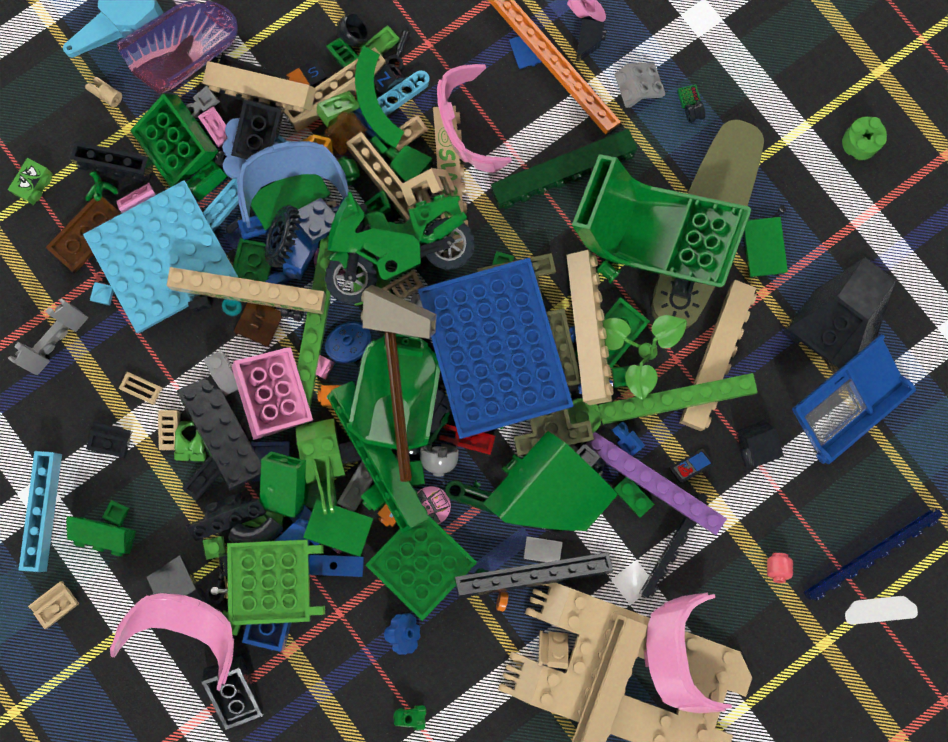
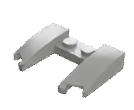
(34, 358)

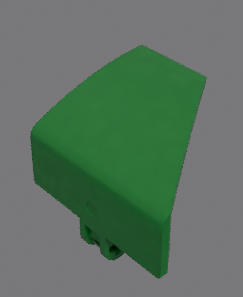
(551, 489)

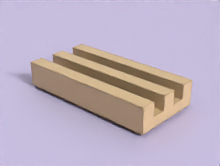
(155, 395)

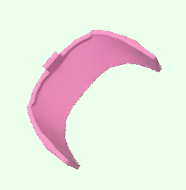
(445, 86)
(184, 616)
(668, 656)

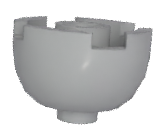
(439, 458)

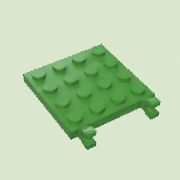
(270, 582)

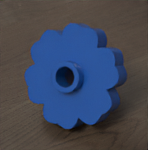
(403, 634)

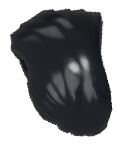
(352, 30)

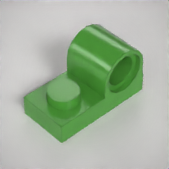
(333, 107)

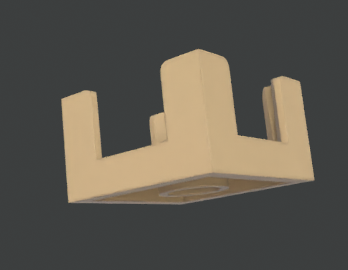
(429, 179)

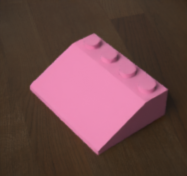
(271, 392)

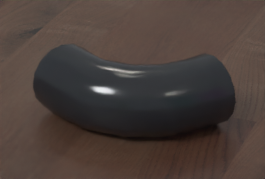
(265, 532)

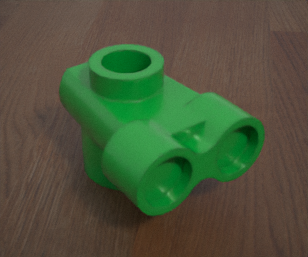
(414, 717)

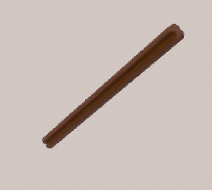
(398, 408)

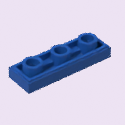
(346, 565)

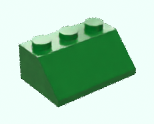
(99, 535)

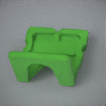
(188, 449)

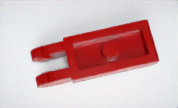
(481, 442)

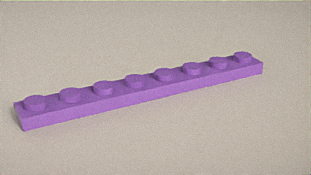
(657, 484)

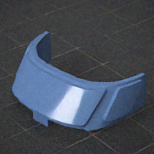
(286, 161)

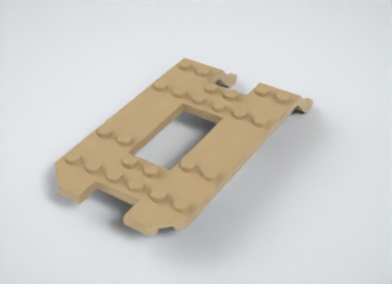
(711, 666)

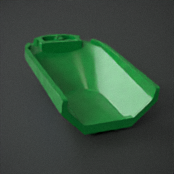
(372, 404)

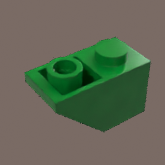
(373, 499)

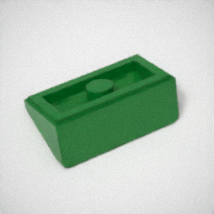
(206, 180)

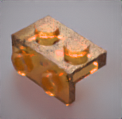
(343, 130)

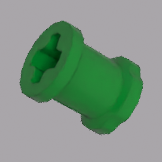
(608, 271)

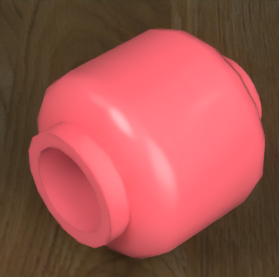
(779, 567)

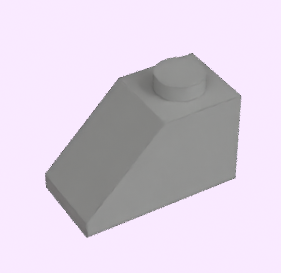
(221, 372)

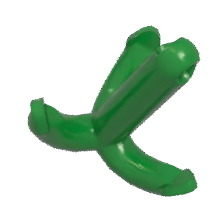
(97, 188)

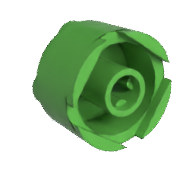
(864, 138)

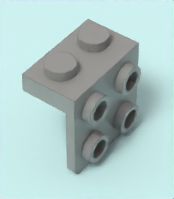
(639, 82)

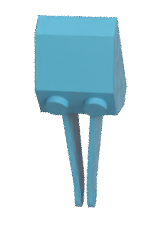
(114, 21)

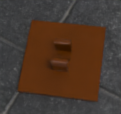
(258, 323)

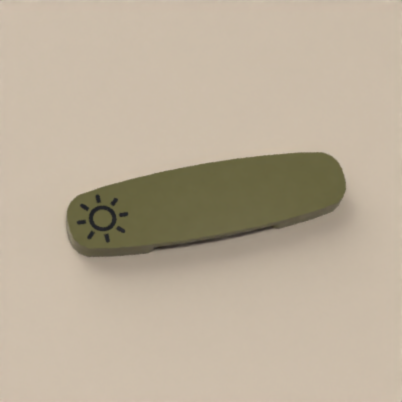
(723, 175)

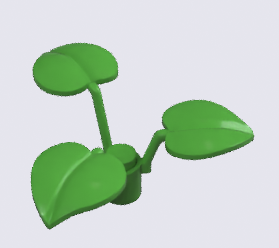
(668, 332)

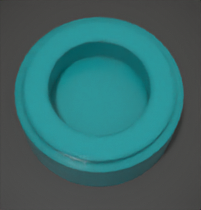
(231, 307)

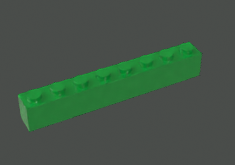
(382, 466)

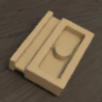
(53, 605)
(553, 649)

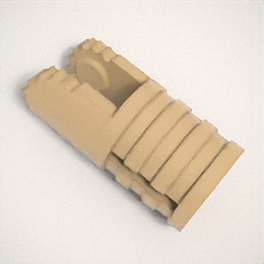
(105, 92)

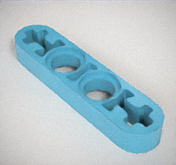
(401, 96)

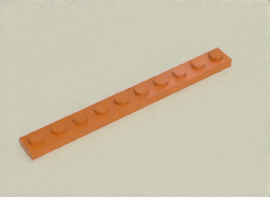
(557, 64)

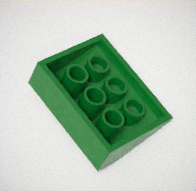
(173, 139)

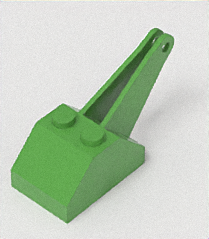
(320, 450)

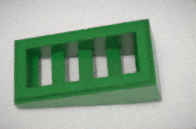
(336, 54)

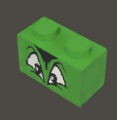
(30, 181)

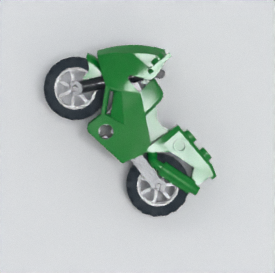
(393, 243)

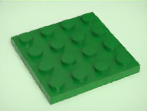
(421, 566)

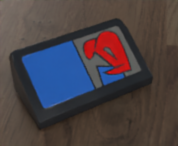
(691, 466)

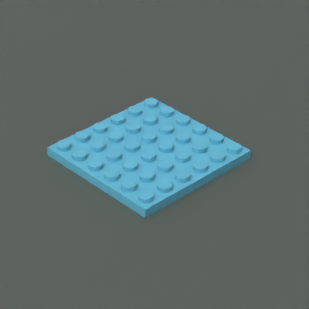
(147, 241)

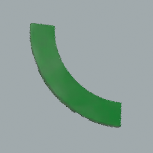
(368, 101)

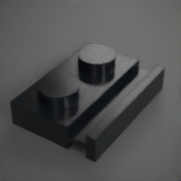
(109, 440)

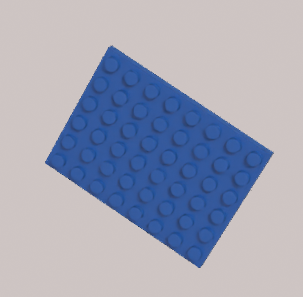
(496, 348)

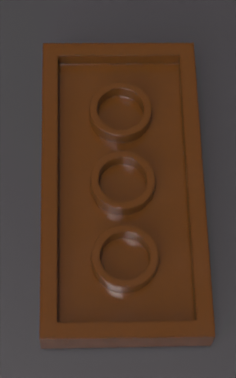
(71, 244)

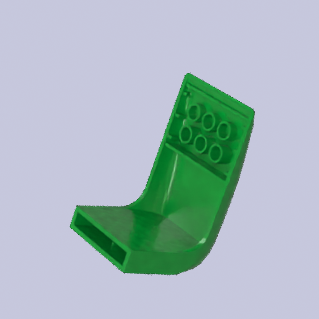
(658, 227)

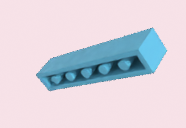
(40, 511)

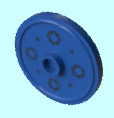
(347, 342)

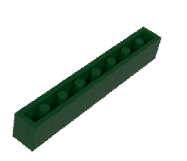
(561, 170)

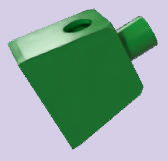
(408, 163)

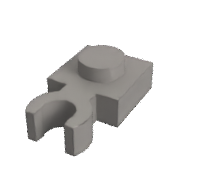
(204, 100)

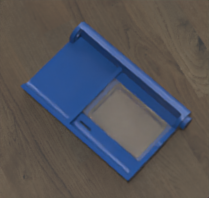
(852, 401)

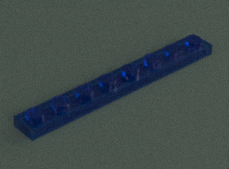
(867, 559)

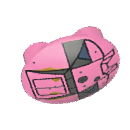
(435, 502)

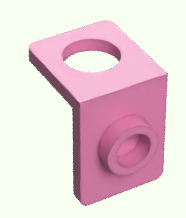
(324, 367)

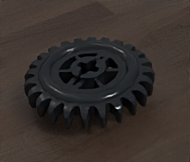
(280, 236)

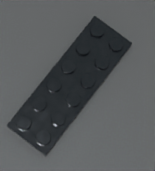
(220, 432)

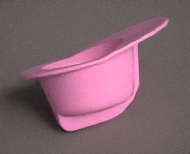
(587, 8)

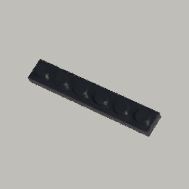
(669, 554)

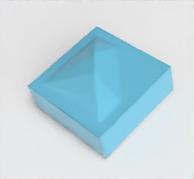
(102, 293)

